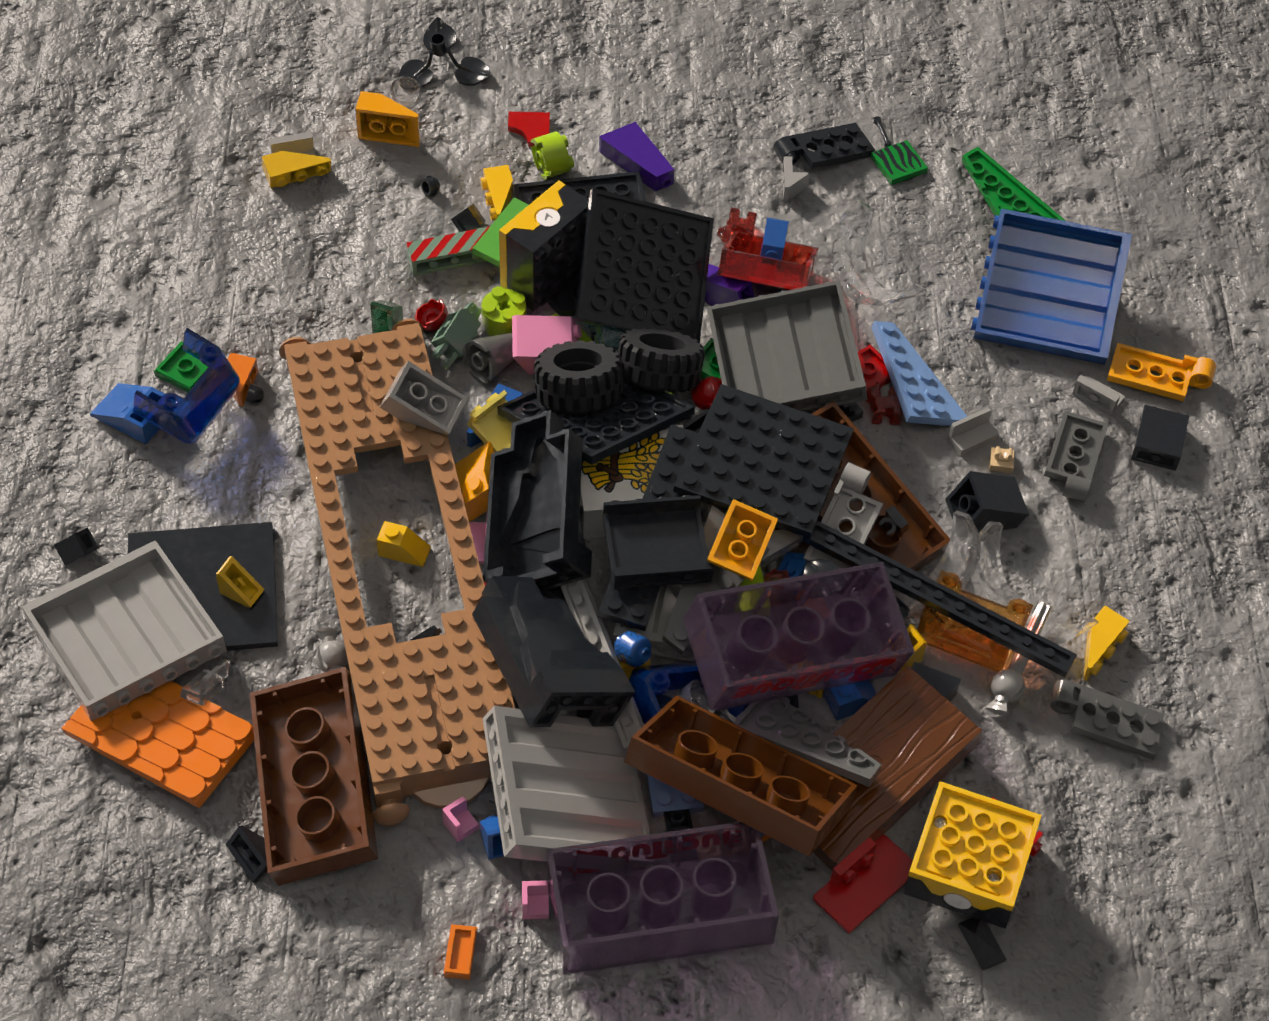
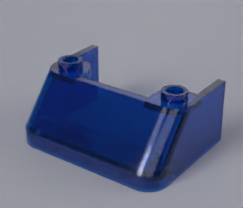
(192, 415)
(658, 679)

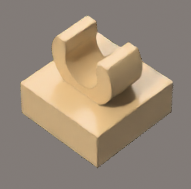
(1001, 460)

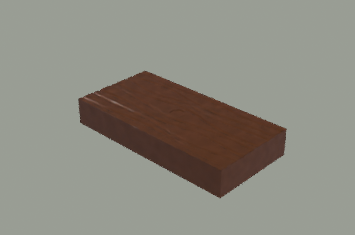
(923, 539)
(917, 743)
(741, 774)
(312, 777)

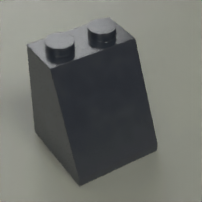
(989, 499)

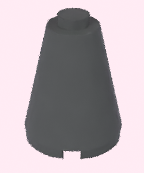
(488, 356)

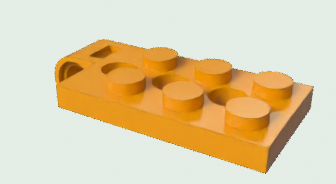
(1192, 371)

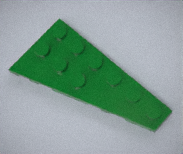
(1001, 188)

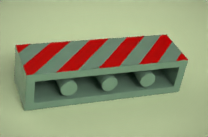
(444, 251)

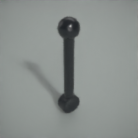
(877, 120)

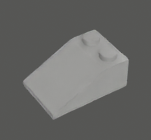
(423, 400)

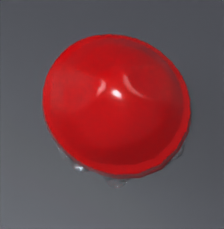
(705, 392)

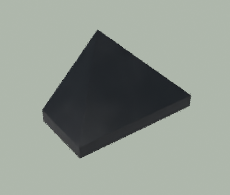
(249, 851)
(982, 943)

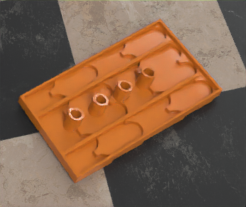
(168, 740)

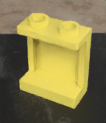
(489, 425)

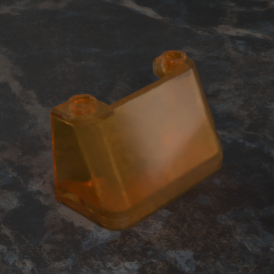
(964, 642)

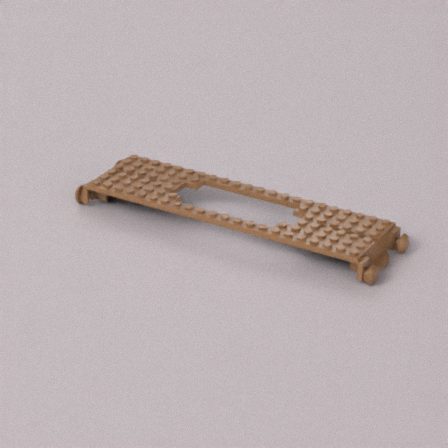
(418, 697)

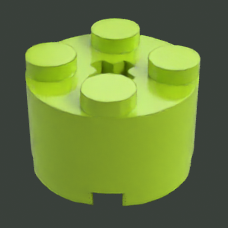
(551, 154)
(499, 308)

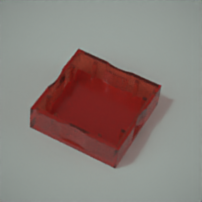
(743, 261)

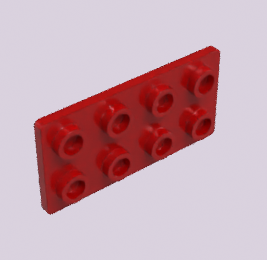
(864, 882)

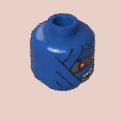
(632, 648)

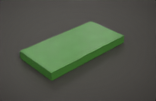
(488, 245)

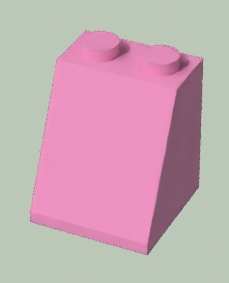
(537, 333)

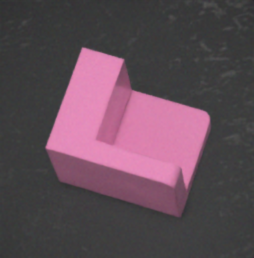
(459, 819)
(535, 900)

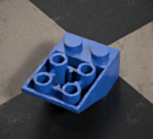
(118, 412)

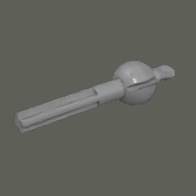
(331, 652)
(1008, 683)

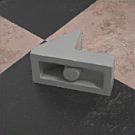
(792, 181)

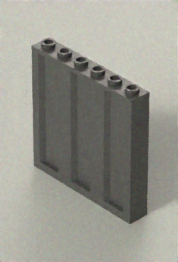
(790, 347)

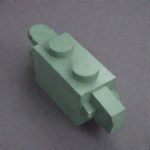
(455, 333)

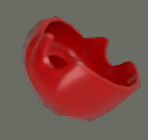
(431, 315)

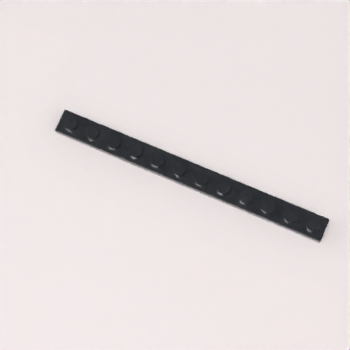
(946, 601)

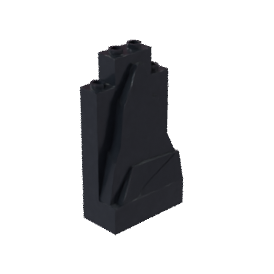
(536, 506)
(547, 655)

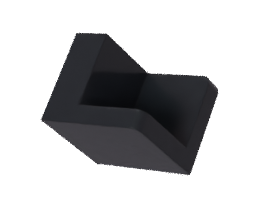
(468, 219)
(76, 546)

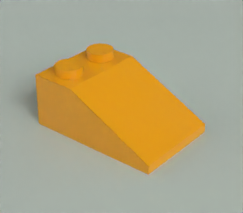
(386, 120)
(474, 480)
(742, 540)

